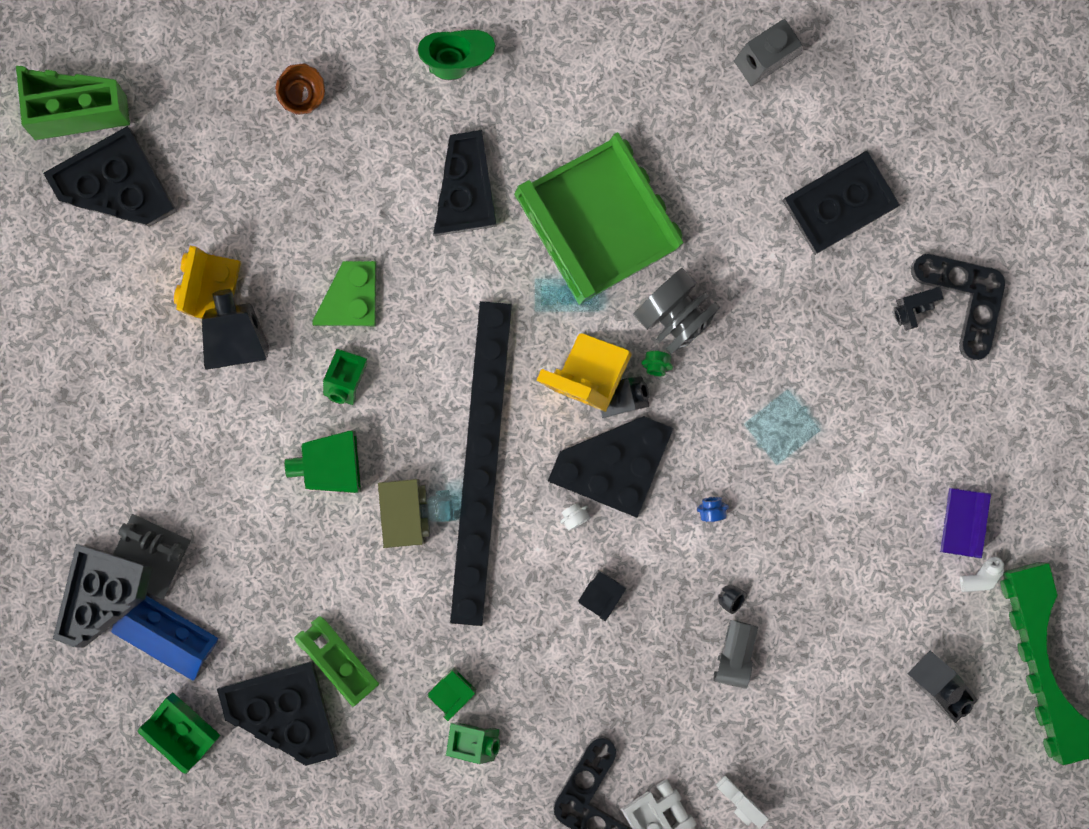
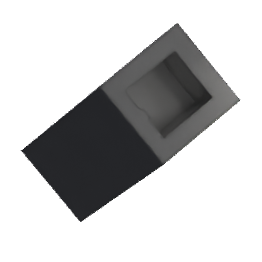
(943, 686)

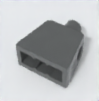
(770, 51)

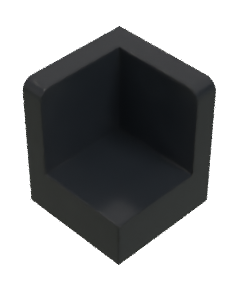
(602, 595)

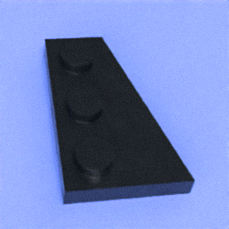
(466, 188)

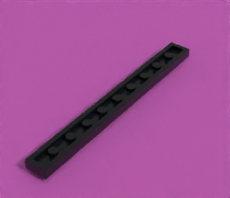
(481, 463)

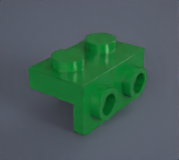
(179, 733)

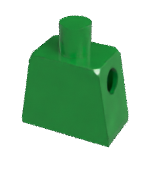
(328, 464)

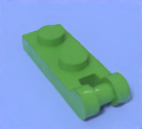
(337, 661)

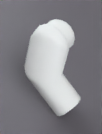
(985, 578)

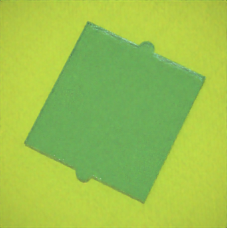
(781, 427)

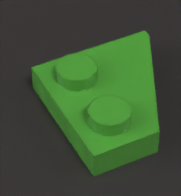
(350, 297)

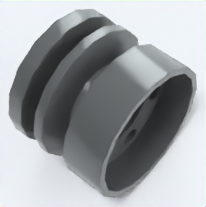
(676, 311)

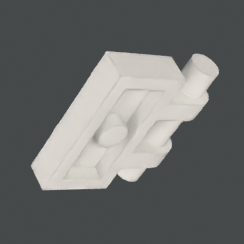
(648, 813)

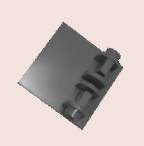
(154, 547)

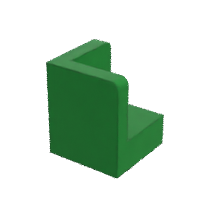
(451, 693)

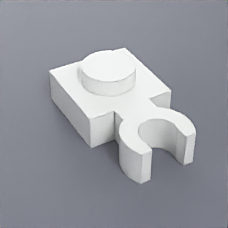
(746, 809)

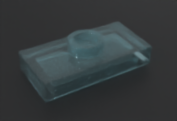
(555, 296)

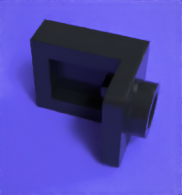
(629, 396)

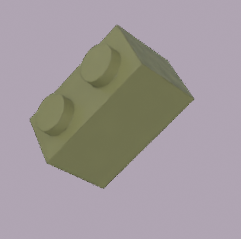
(402, 513)

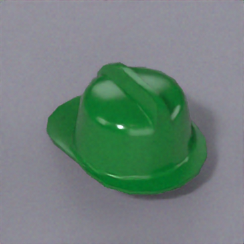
(455, 52)

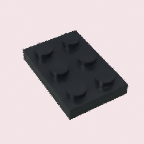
(841, 202)

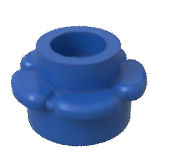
(712, 509)

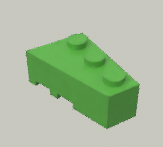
(69, 104)

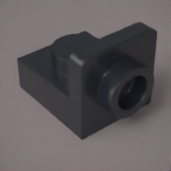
(920, 301)

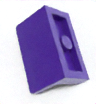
(965, 523)

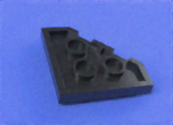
(113, 181)
(614, 465)
(98, 594)
(283, 712)

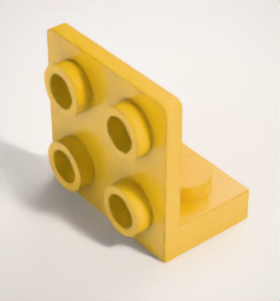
(202, 278)
(589, 372)

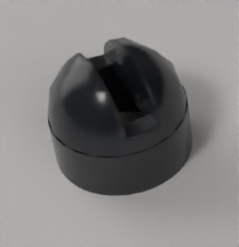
(732, 598)

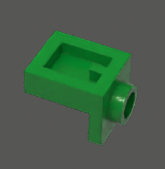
(343, 377)
(472, 743)

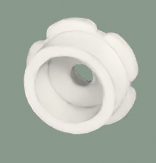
(575, 516)

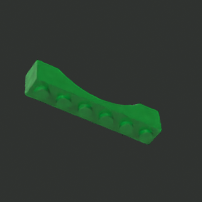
(1032, 599)

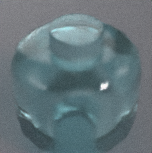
(443, 507)

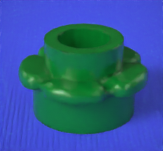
(657, 363)

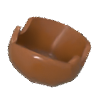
(291, 87)

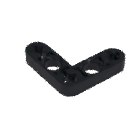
(978, 297)
(582, 797)

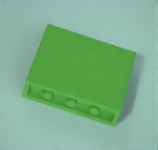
(599, 218)

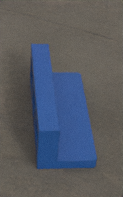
(166, 637)

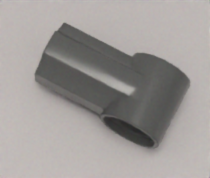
(735, 659)

